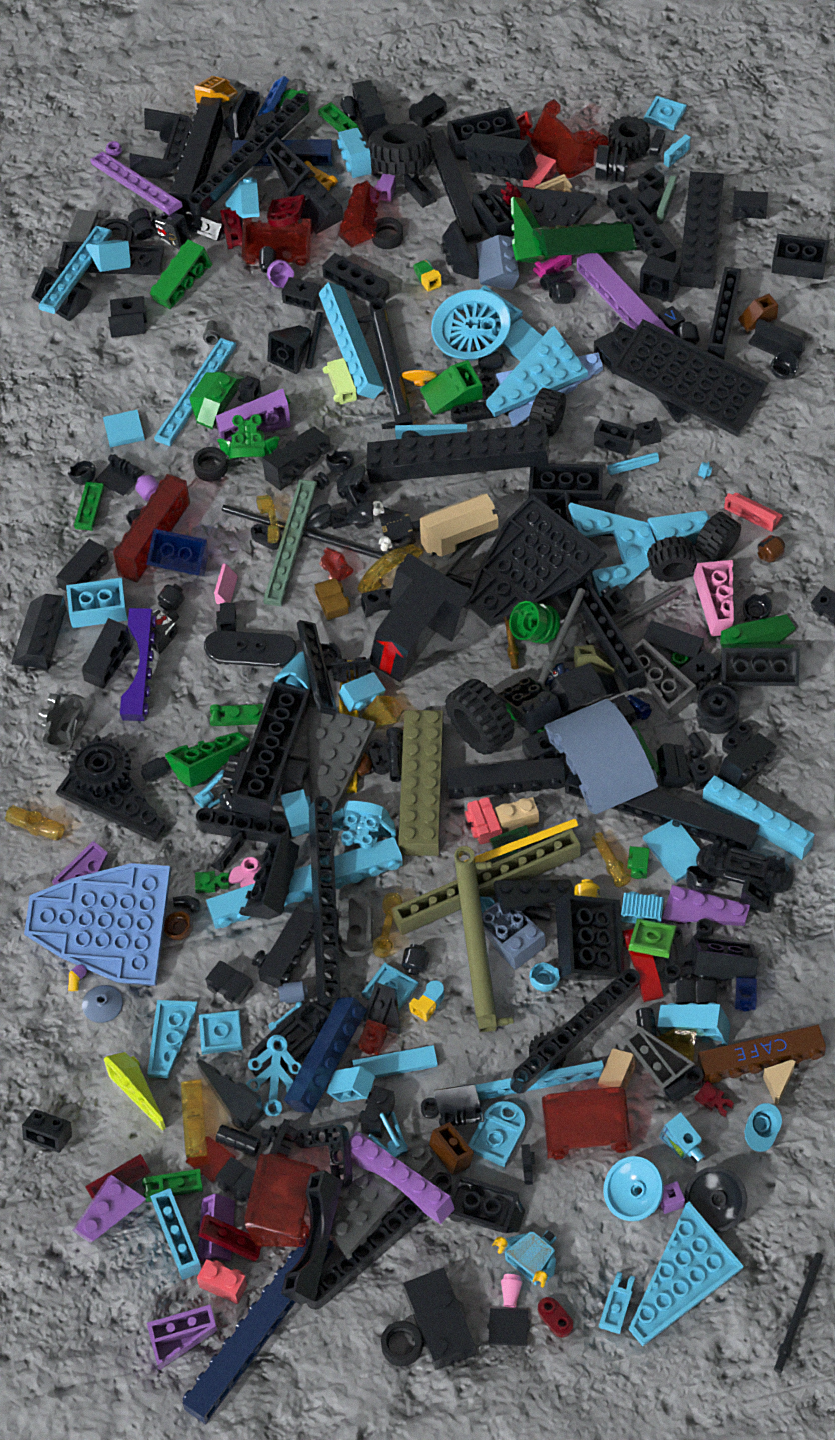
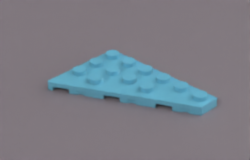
(547, 365)

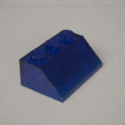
(178, 552)

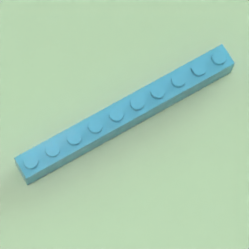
(349, 868)

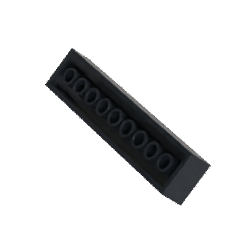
(457, 453)

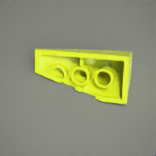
(128, 1076)

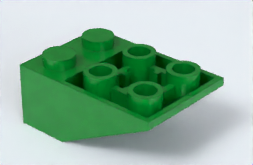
(452, 387)

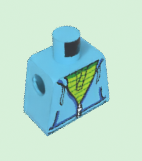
(682, 1138)

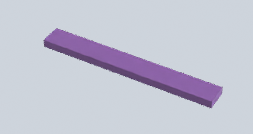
(136, 183)

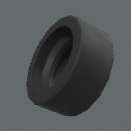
(388, 242)
(212, 474)
(396, 1327)

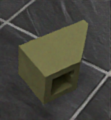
(591, 654)

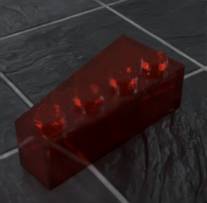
(360, 215)

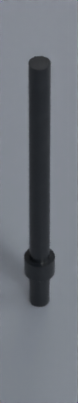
(785, 1349)

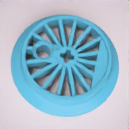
(446, 328)

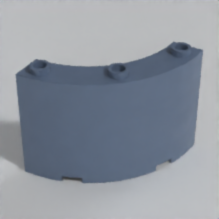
(603, 754)

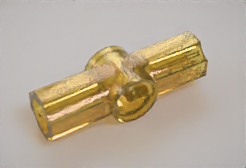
(25, 819)

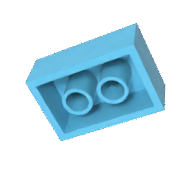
(96, 602)

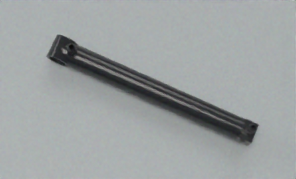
(390, 363)

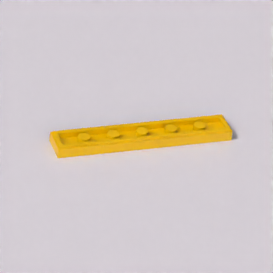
(526, 841)

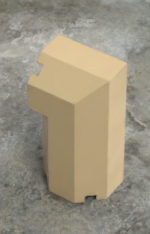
(457, 523)

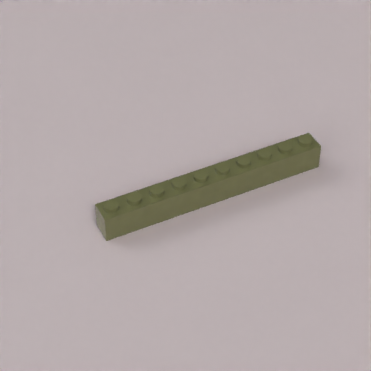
(518, 866)

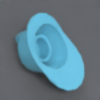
(763, 1127)

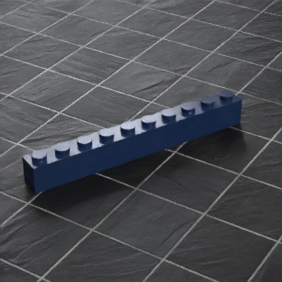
(244, 1344)

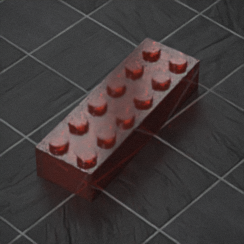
(160, 513)

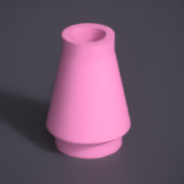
(511, 1288)

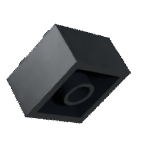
(660, 278)

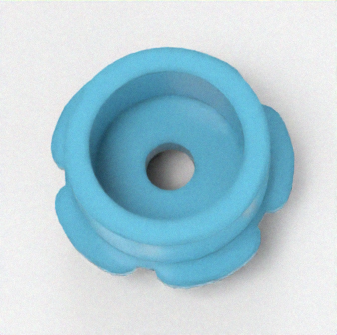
(705, 470)

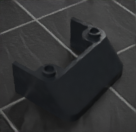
(174, 131)

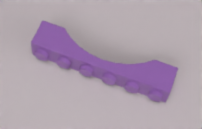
(422, 1192)

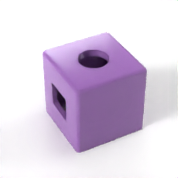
(676, 1202)

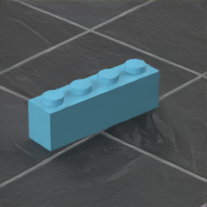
(176, 1234)

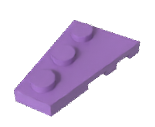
(87, 862)

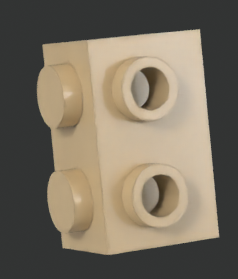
(517, 814)

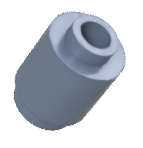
(292, 992)

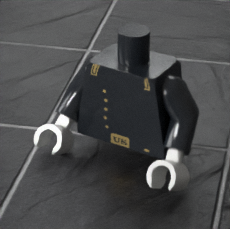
(396, 527)

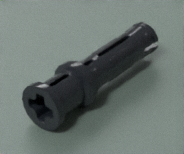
(395, 747)

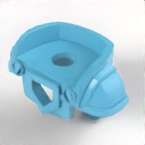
(361, 819)

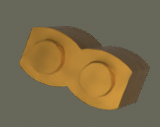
(331, 598)

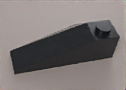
(238, 1100)

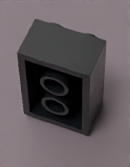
(800, 256)

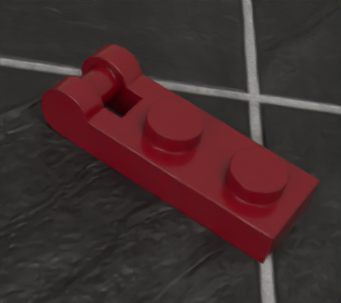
(231, 228)

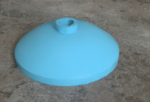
(623, 1185)

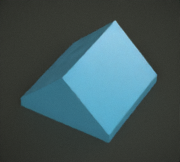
(110, 254)

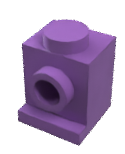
(386, 187)

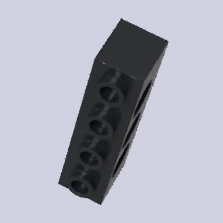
(355, 278)

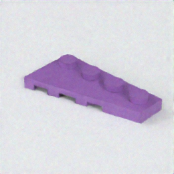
(691, 906)

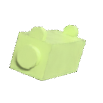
(341, 381)

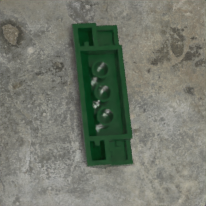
(585, 238)

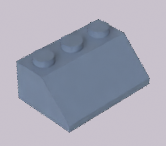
(497, 262)

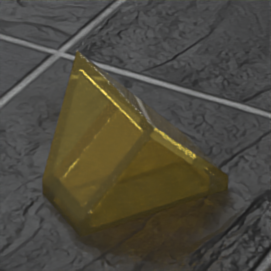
(383, 711)
(681, 1041)

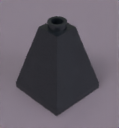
(288, 347)

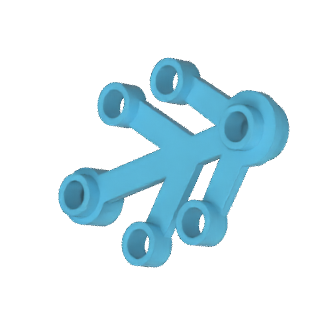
(274, 1071)

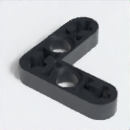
(485, 412)
(335, 1144)

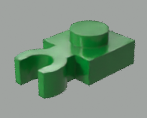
(207, 881)

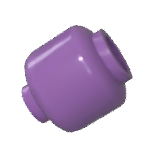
(146, 486)

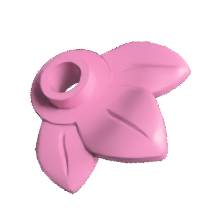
(244, 875)

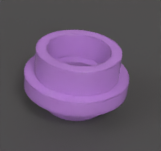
(113, 149)

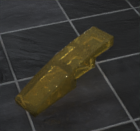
(193, 1118)

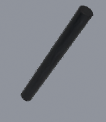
(313, 342)

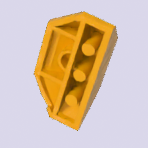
(215, 88)

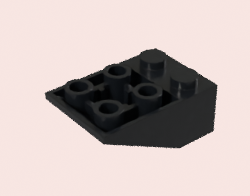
(531, 704)

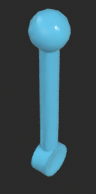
(273, 1025)

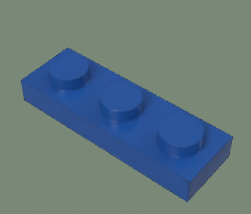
(274, 95)

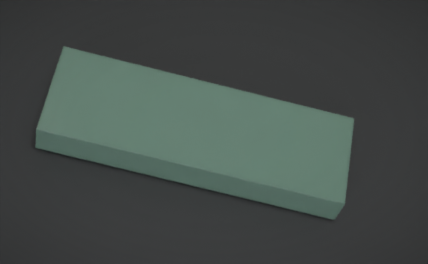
(666, 200)

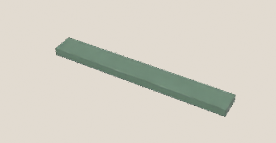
(290, 543)

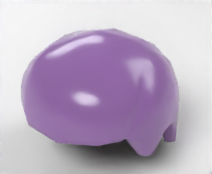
(279, 272)

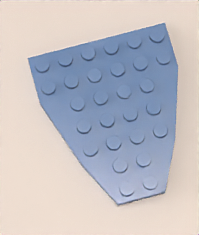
(105, 921)

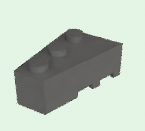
(657, 1058)

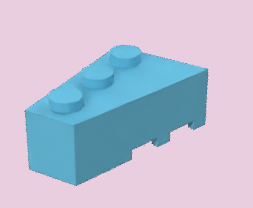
(684, 525)

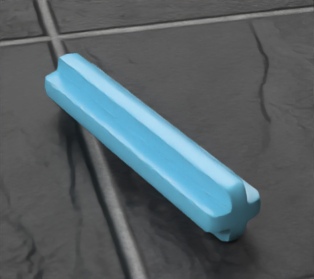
(633, 463)

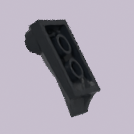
(486, 1205)

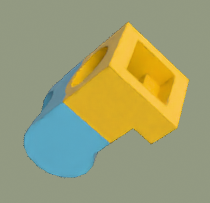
(429, 1000)

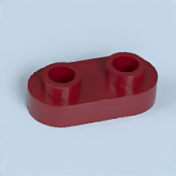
(554, 1316)

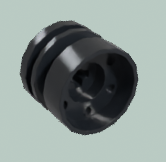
(611, 163)

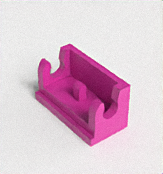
(554, 264)

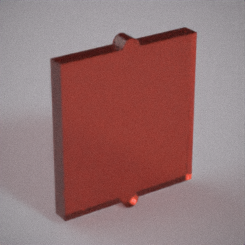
(212, 1162)

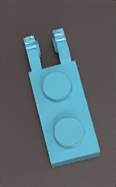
(616, 1305)

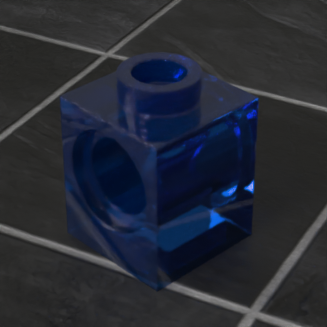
(749, 987)

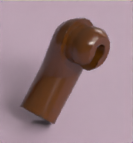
(366, 765)

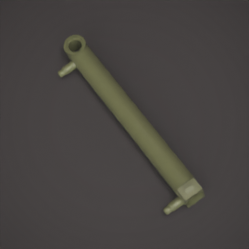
(476, 941)

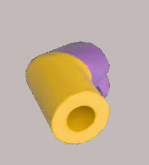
(75, 976)

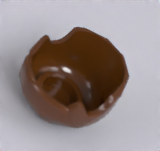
(178, 925)

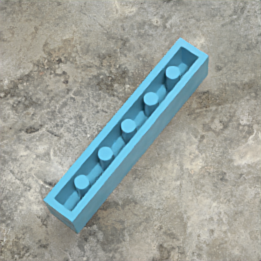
(771, 824)

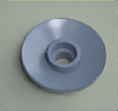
(103, 1011)

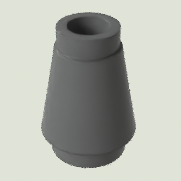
(211, 333)

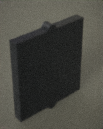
(508, 1327)

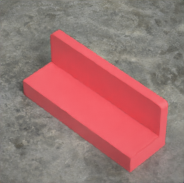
(752, 511)

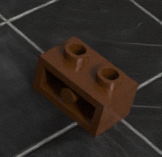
(451, 1148)

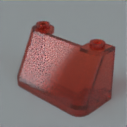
(554, 140)
(291, 242)
(586, 1121)
(278, 1202)

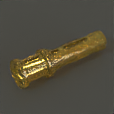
(614, 866)

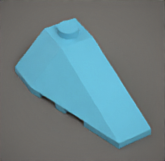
(244, 198)

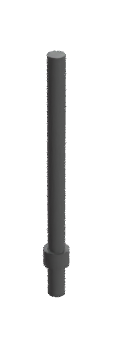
(548, 665)

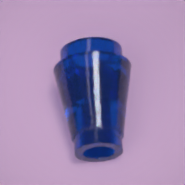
(641, 708)

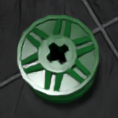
(534, 622)

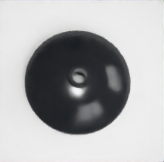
(703, 1194)

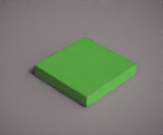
(652, 938)

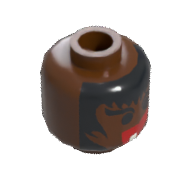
(771, 548)

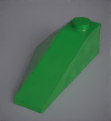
(763, 631)
(201, 761)

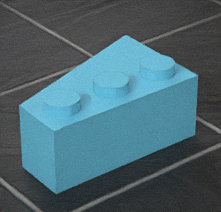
(354, 152)
(707, 1020)

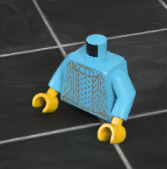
(530, 1255)

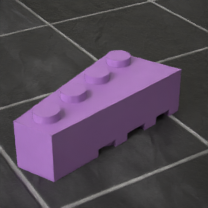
(271, 407)

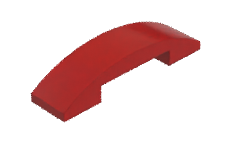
(645, 965)

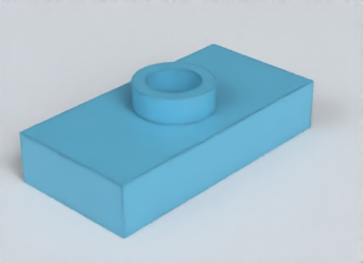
(677, 150)

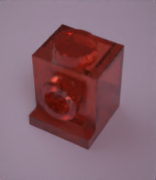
(377, 1032)

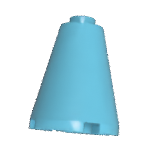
(295, 673)

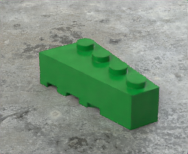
(180, 274)

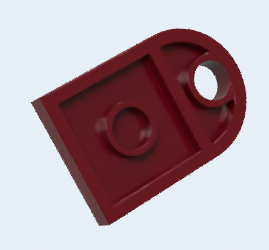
(285, 210)

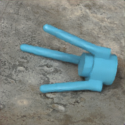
(205, 797)
(396, 1146)

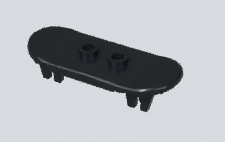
(250, 648)
(736, 863)
(298, 1029)

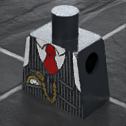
(172, 229)
(164, 630)

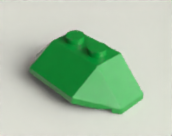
(213, 396)

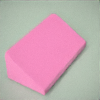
(225, 585)

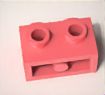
(222, 1281)

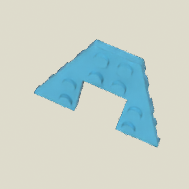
(631, 537)

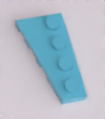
(169, 1032)

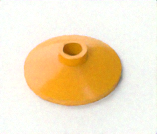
(419, 377)

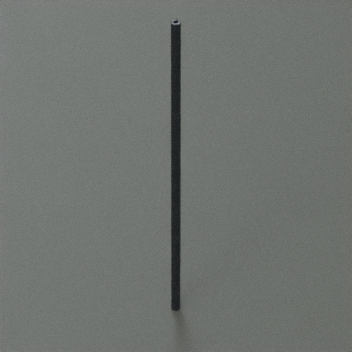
(329, 540)

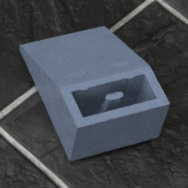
(513, 935)

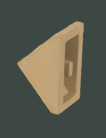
(777, 1078)

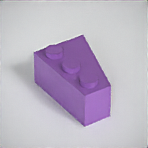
(107, 1208)
(180, 1333)

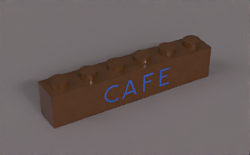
(761, 1053)

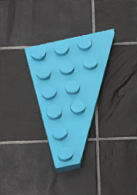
(687, 1273)

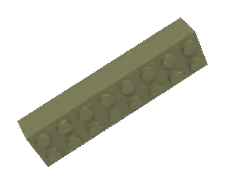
(421, 783)

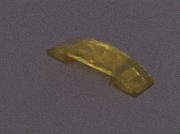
(386, 563)

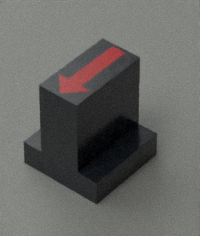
(422, 605)

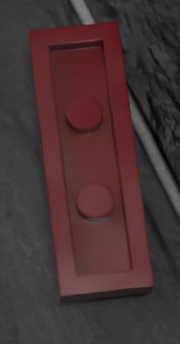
(126, 1173)
(229, 1237)

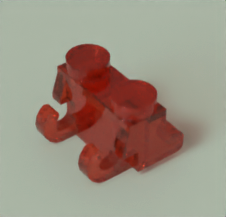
(335, 564)

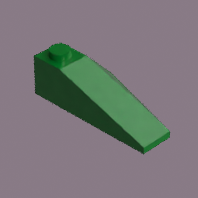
(525, 244)

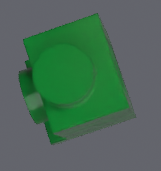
(638, 862)

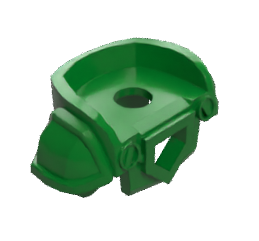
(248, 440)

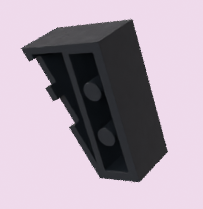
(493, 213)
(107, 653)

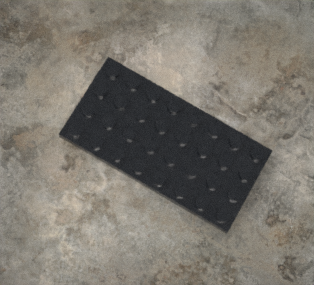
(689, 377)

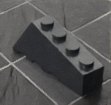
(272, 880)

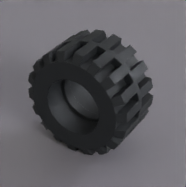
(629, 133)
(549, 409)
(718, 537)
(672, 559)

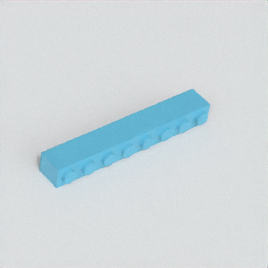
(351, 340)

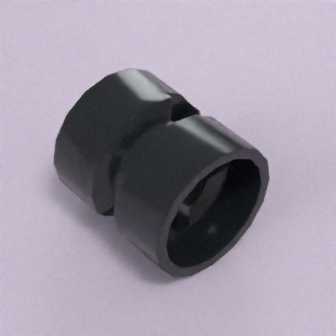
(142, 224)

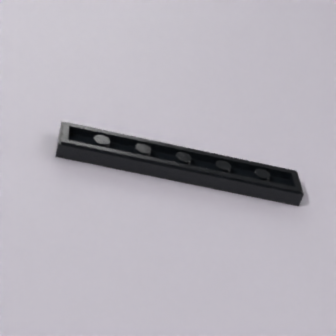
(316, 667)

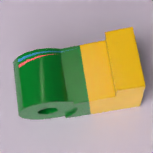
(426, 274)

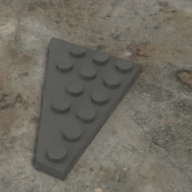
(335, 752)
(368, 1200)

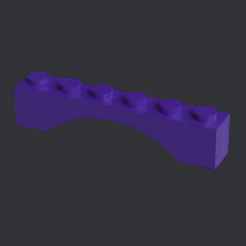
(134, 700)

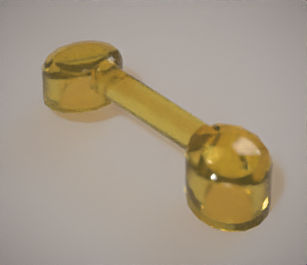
(266, 505)
(383, 945)

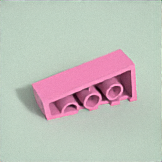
(716, 594)

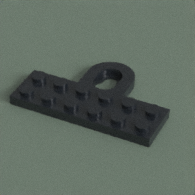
(143, 258)

